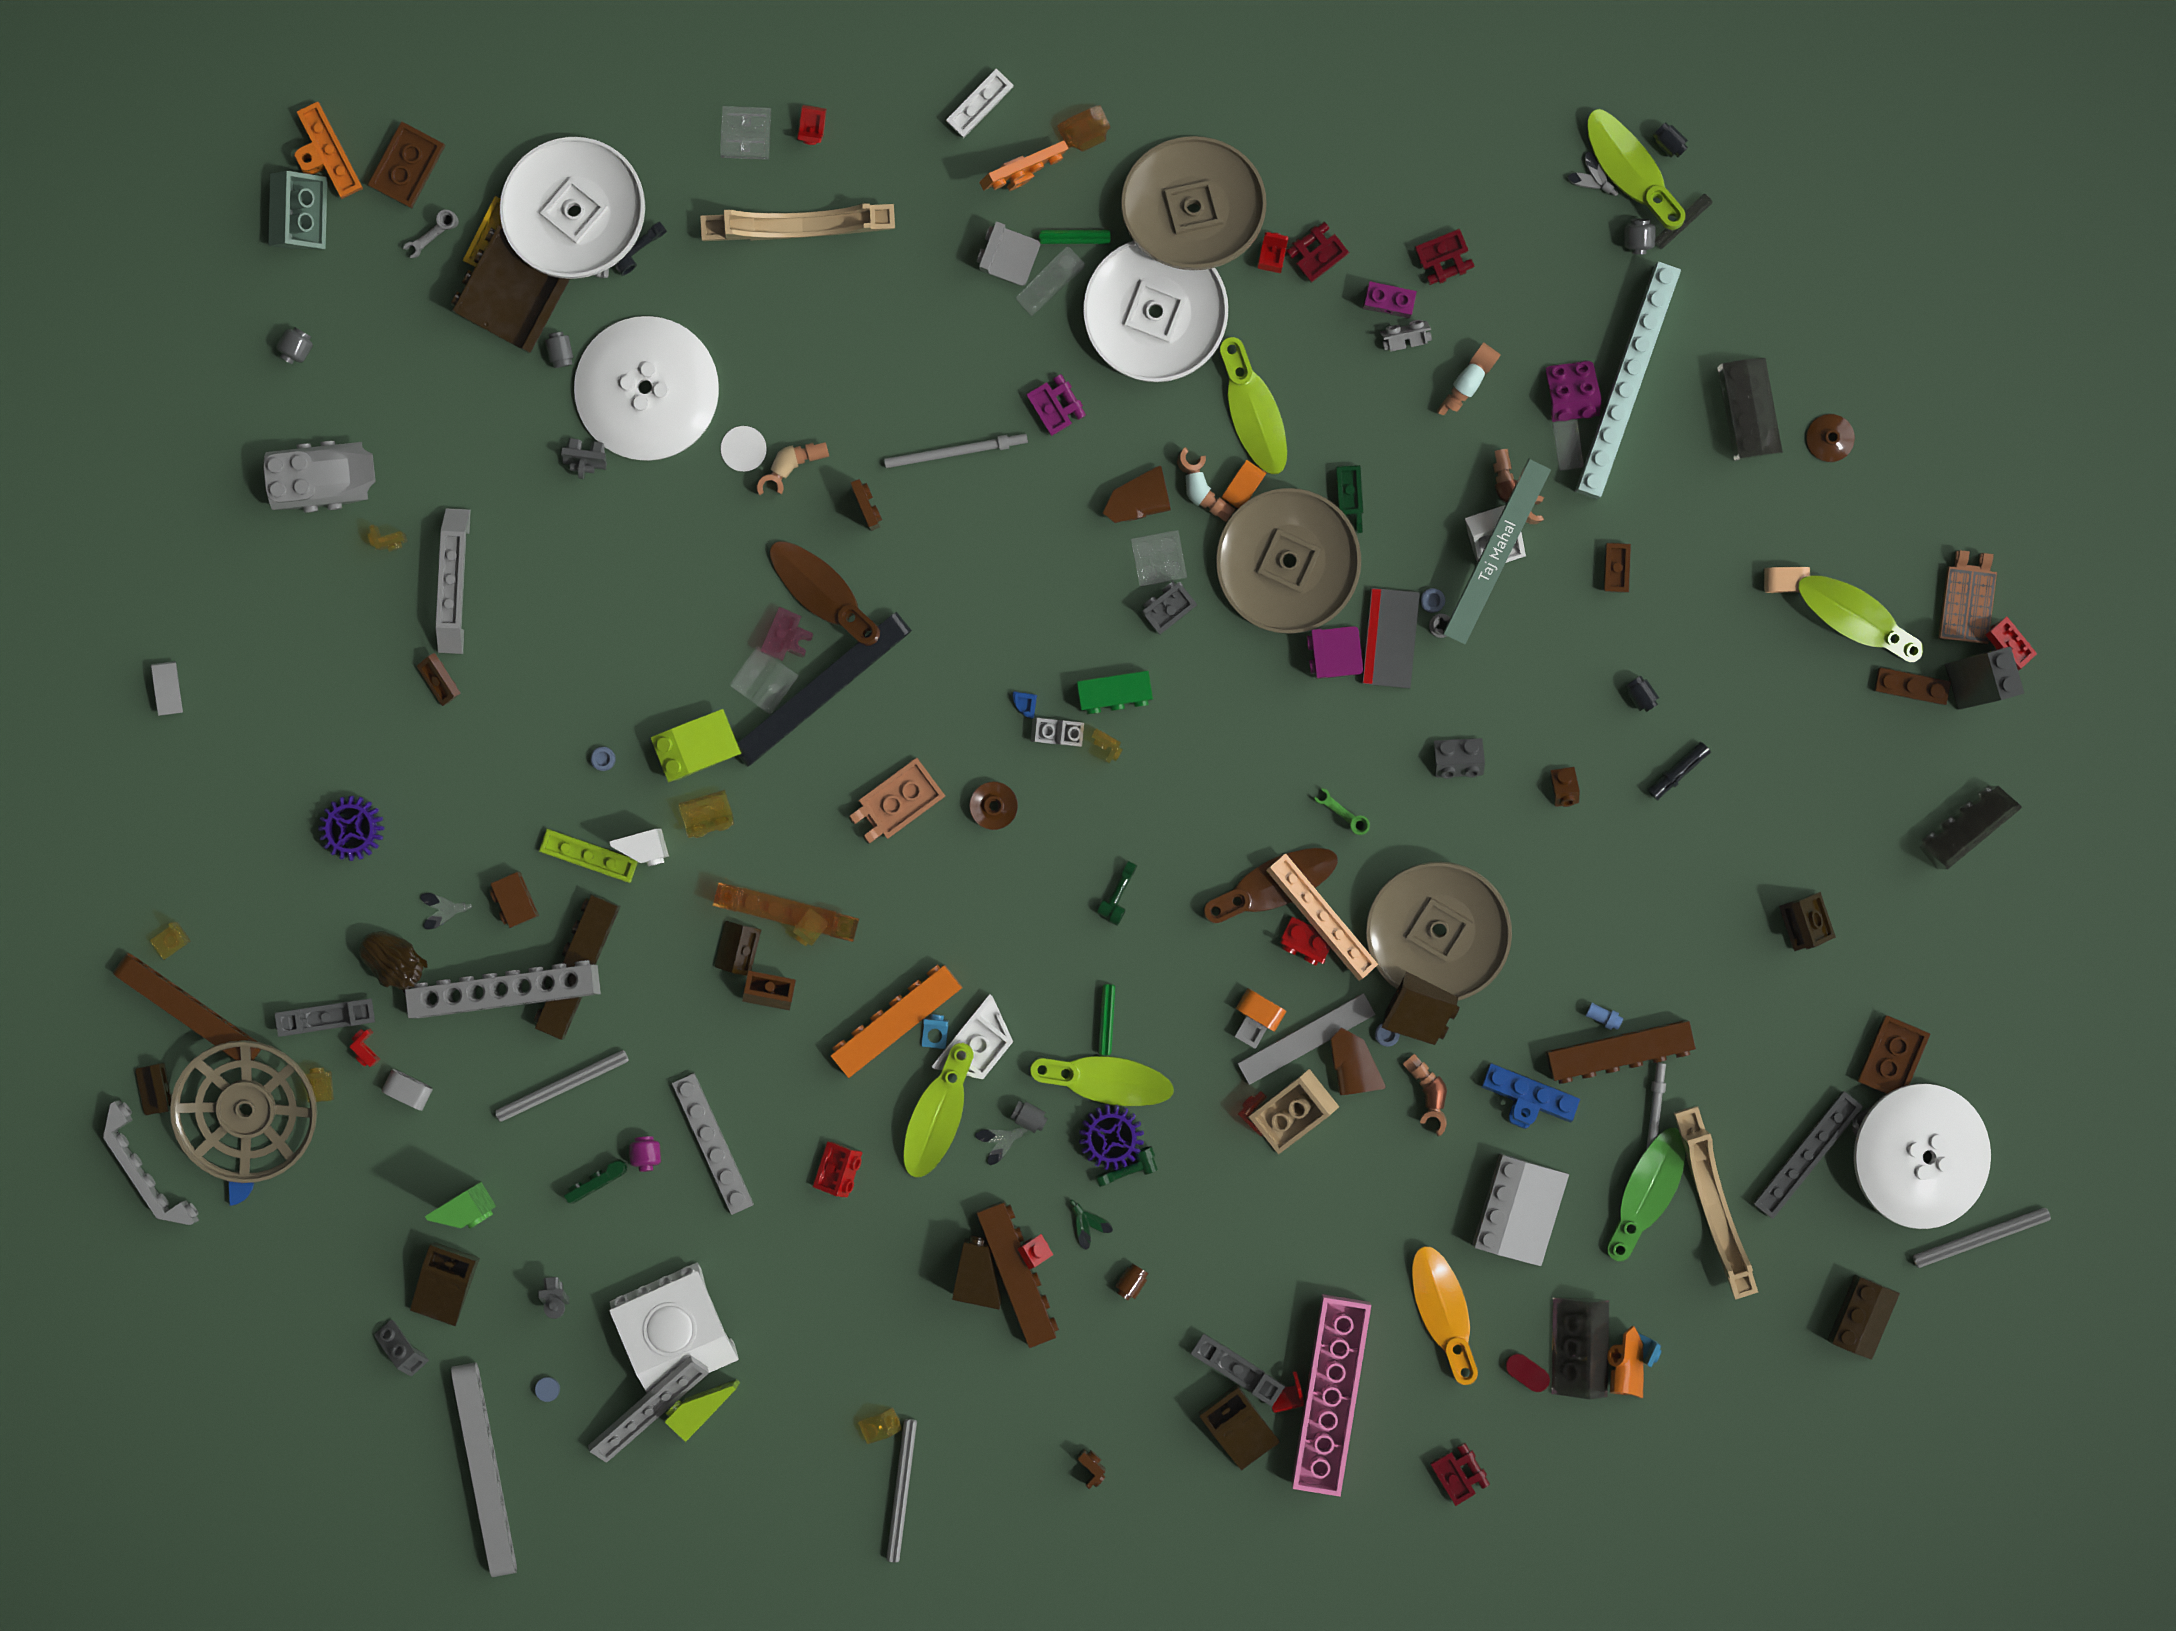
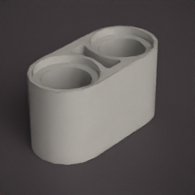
(407, 1089)

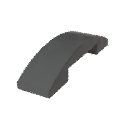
(324, 1017)
(1238, 1369)

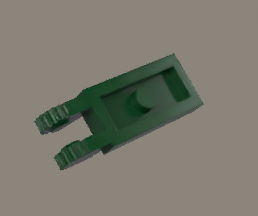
(1350, 493)
(596, 1182)

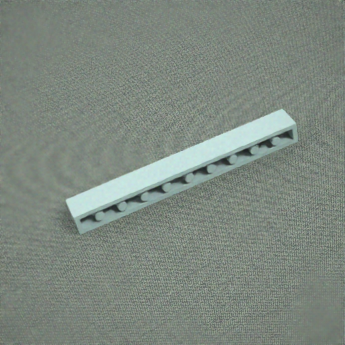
(1628, 380)

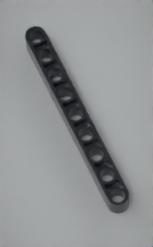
(821, 690)

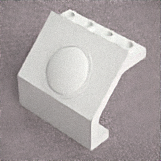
(668, 1324)

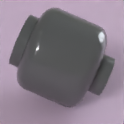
(1639, 236)
(294, 345)

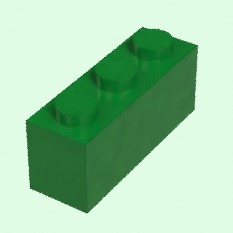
(1115, 692)

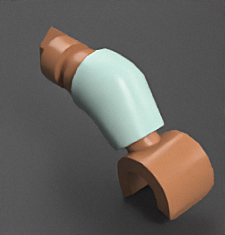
(1470, 378)
(1199, 491)

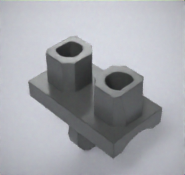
(583, 460)
(553, 1298)

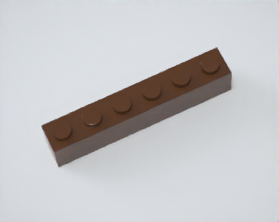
(1620, 1050)
(1018, 1279)

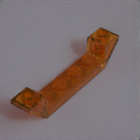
(782, 910)

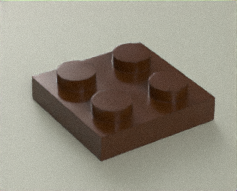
(870, 512)

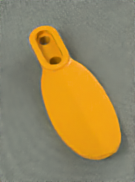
(1443, 1309)

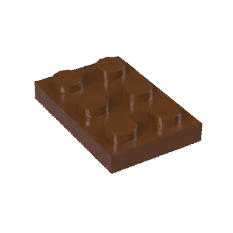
(406, 165)
(1893, 1055)

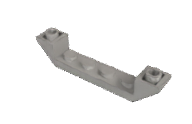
(451, 581)
(119, 1116)

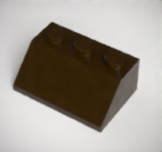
(1863, 1317)

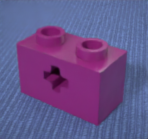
(1389, 300)

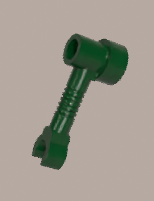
(1111, 908)
(1144, 1162)

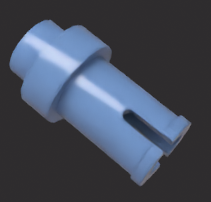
(1604, 1016)

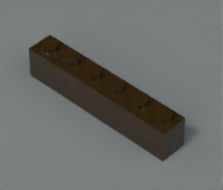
(586, 946)

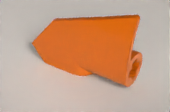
(1628, 1360)

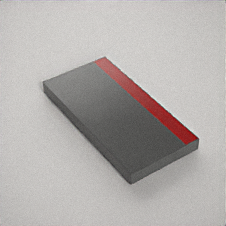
(1390, 638)

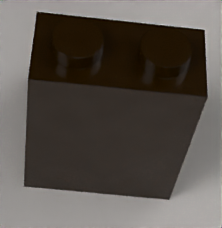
(1420, 1010)
(976, 1275)

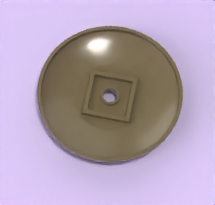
(1201, 174)
(1253, 565)
(1446, 894)

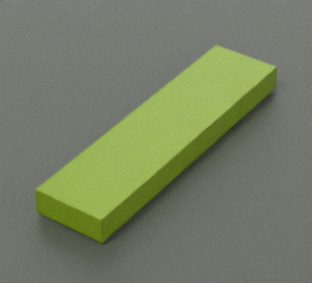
(588, 855)

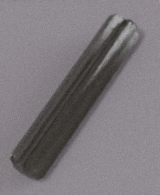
(1691, 214)

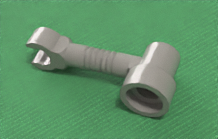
(441, 226)

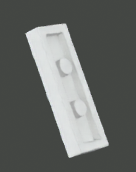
(979, 103)

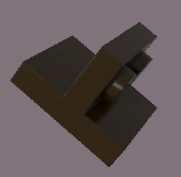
(1807, 922)

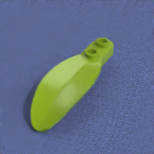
(1632, 167)
(1254, 411)
(1857, 615)
(1107, 1080)
(937, 1116)

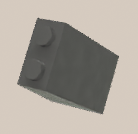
(1984, 678)

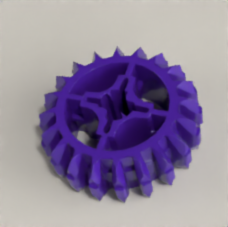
(358, 820)
(1127, 1145)

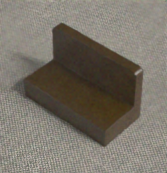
(737, 948)
(154, 1088)

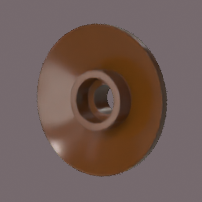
(1818, 440)
(984, 796)

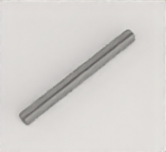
(561, 1085)
(1981, 1237)
(901, 1490)

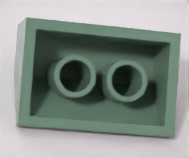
(297, 210)

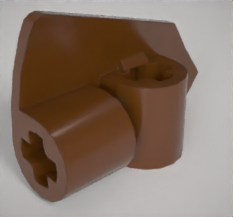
(1139, 498)
(1354, 1064)

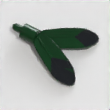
(1086, 1219)

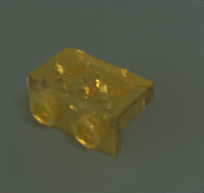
(707, 814)

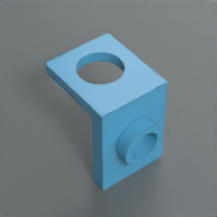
(935, 1022)
(1651, 1350)

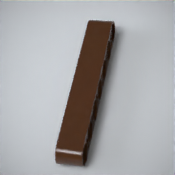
(181, 1005)

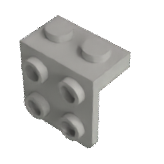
(1008, 254)

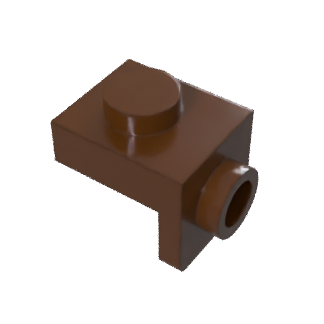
(1565, 786)
(1091, 1462)

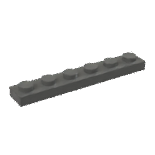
(1807, 1154)

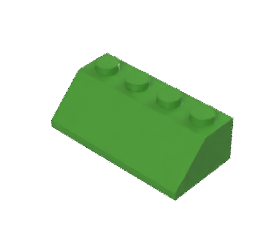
(465, 1209)

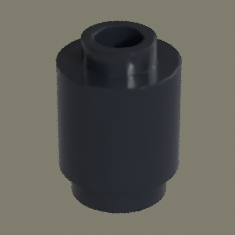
(1670, 140)
(1642, 694)

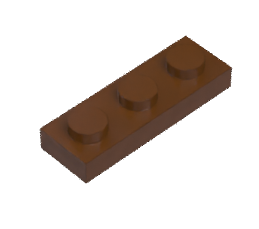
(1912, 686)

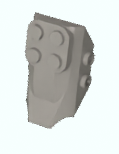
(318, 476)

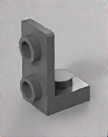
(399, 1349)

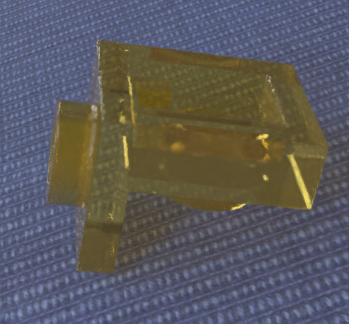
(1104, 740)
(321, 1084)

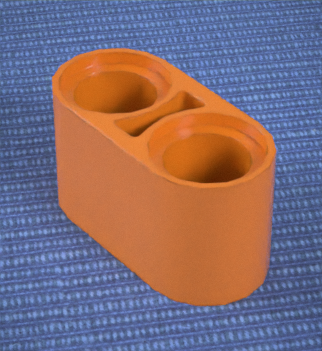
(1244, 484)
(1261, 1009)

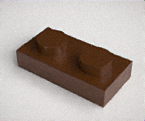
(1617, 567)
(438, 679)

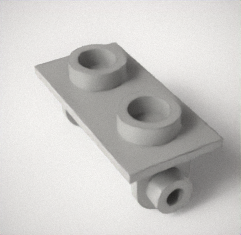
(1415, 332)

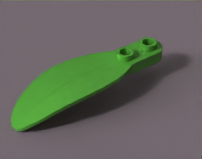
(1648, 1190)

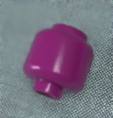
(644, 1153)

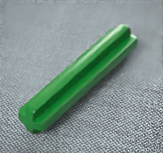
(1074, 236)
(1106, 1020)

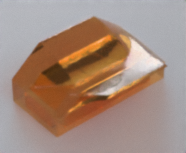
(1085, 129)

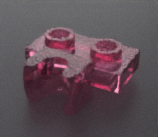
(785, 636)

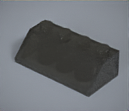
(1749, 408)
(1969, 827)
(1580, 1347)

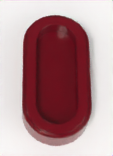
(1527, 1372)

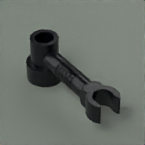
(627, 263)

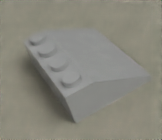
(1520, 1210)

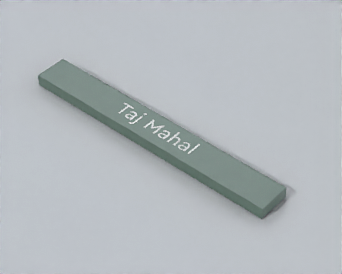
(1496, 551)

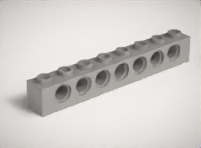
(419, 996)

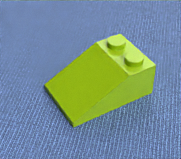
(695, 745)
(694, 1410)

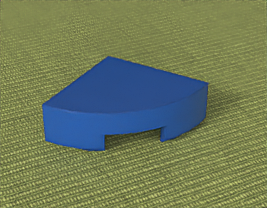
(1025, 703)
(239, 1192)

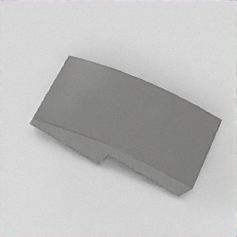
(167, 688)
(1057, 732)

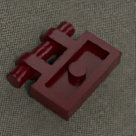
(1443, 249)
(1323, 257)
(1453, 1478)

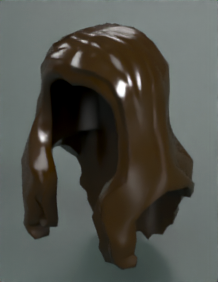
(392, 960)

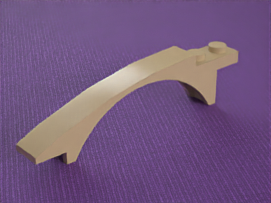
(767, 226)
(1703, 1168)

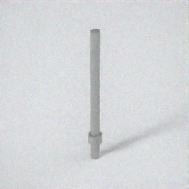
(1003, 442)
(1658, 1088)

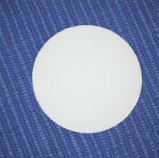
(743, 448)

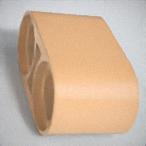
(1784, 579)

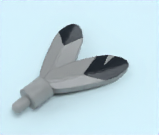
(1596, 180)

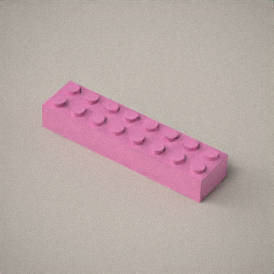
(1331, 1395)

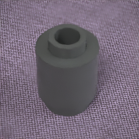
(559, 350)
(1029, 1117)

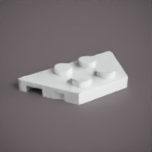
(985, 1035)

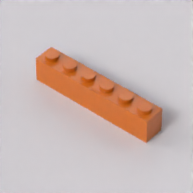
(896, 1021)

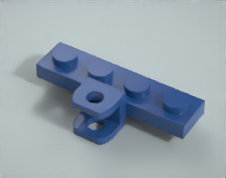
(1529, 1097)

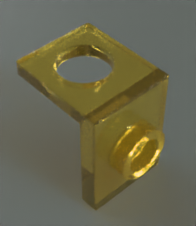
(170, 940)

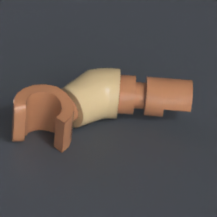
(790, 458)

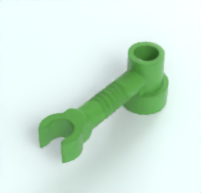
(1346, 815)

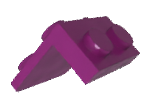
(1573, 391)
(1335, 652)

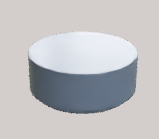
(1432, 600)
(603, 758)
(1386, 1037)
(547, 1389)

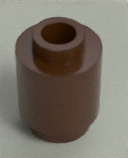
(1131, 1282)

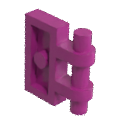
(1049, 408)

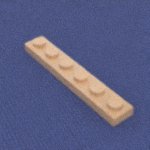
(1322, 917)

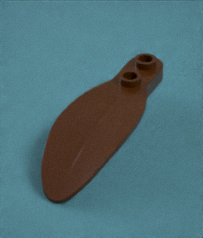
(821, 590)
(1262, 893)

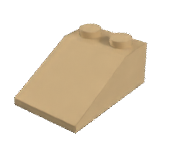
(1294, 1111)

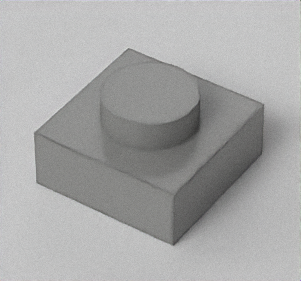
(1250, 1032)

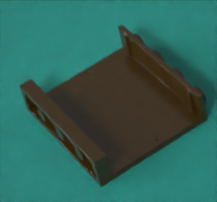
(507, 294)

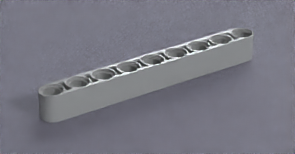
(484, 1469)

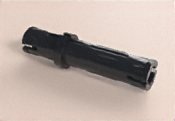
(1675, 774)

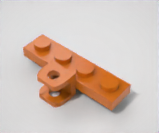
(325, 152)
(1021, 169)

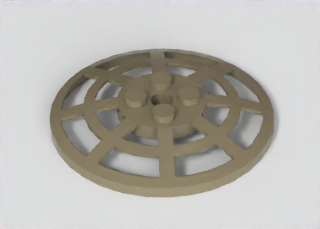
(236, 1123)

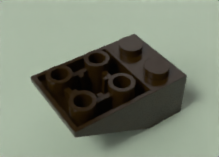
(444, 1283)
(1238, 1427)

